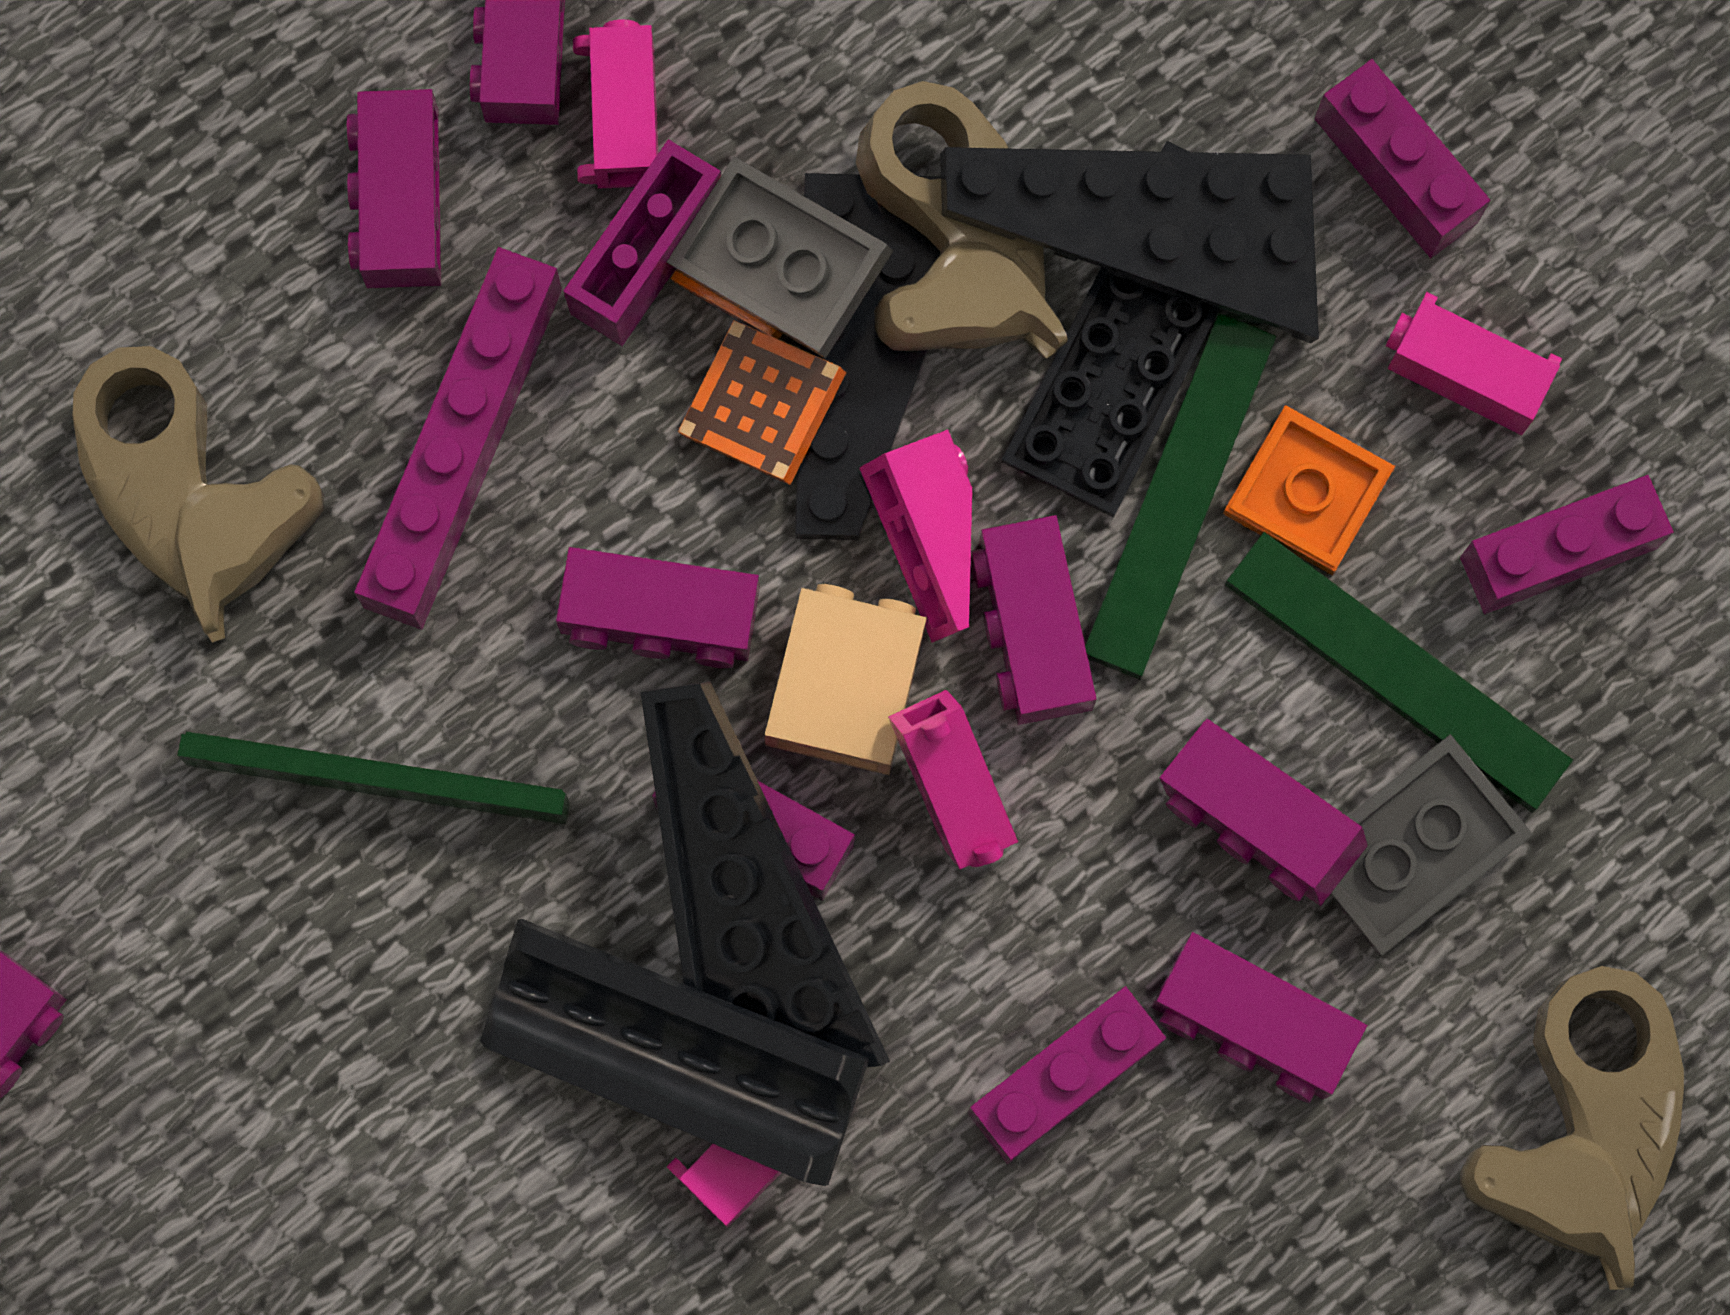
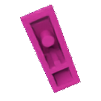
(928, 520)

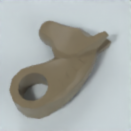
(981, 284)
(156, 495)
(1621, 1129)

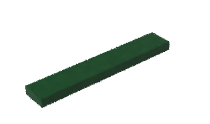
(1179, 496)
(1397, 671)
(374, 777)

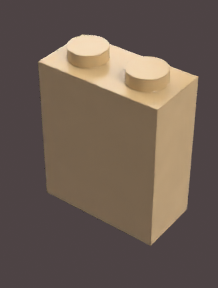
(844, 677)

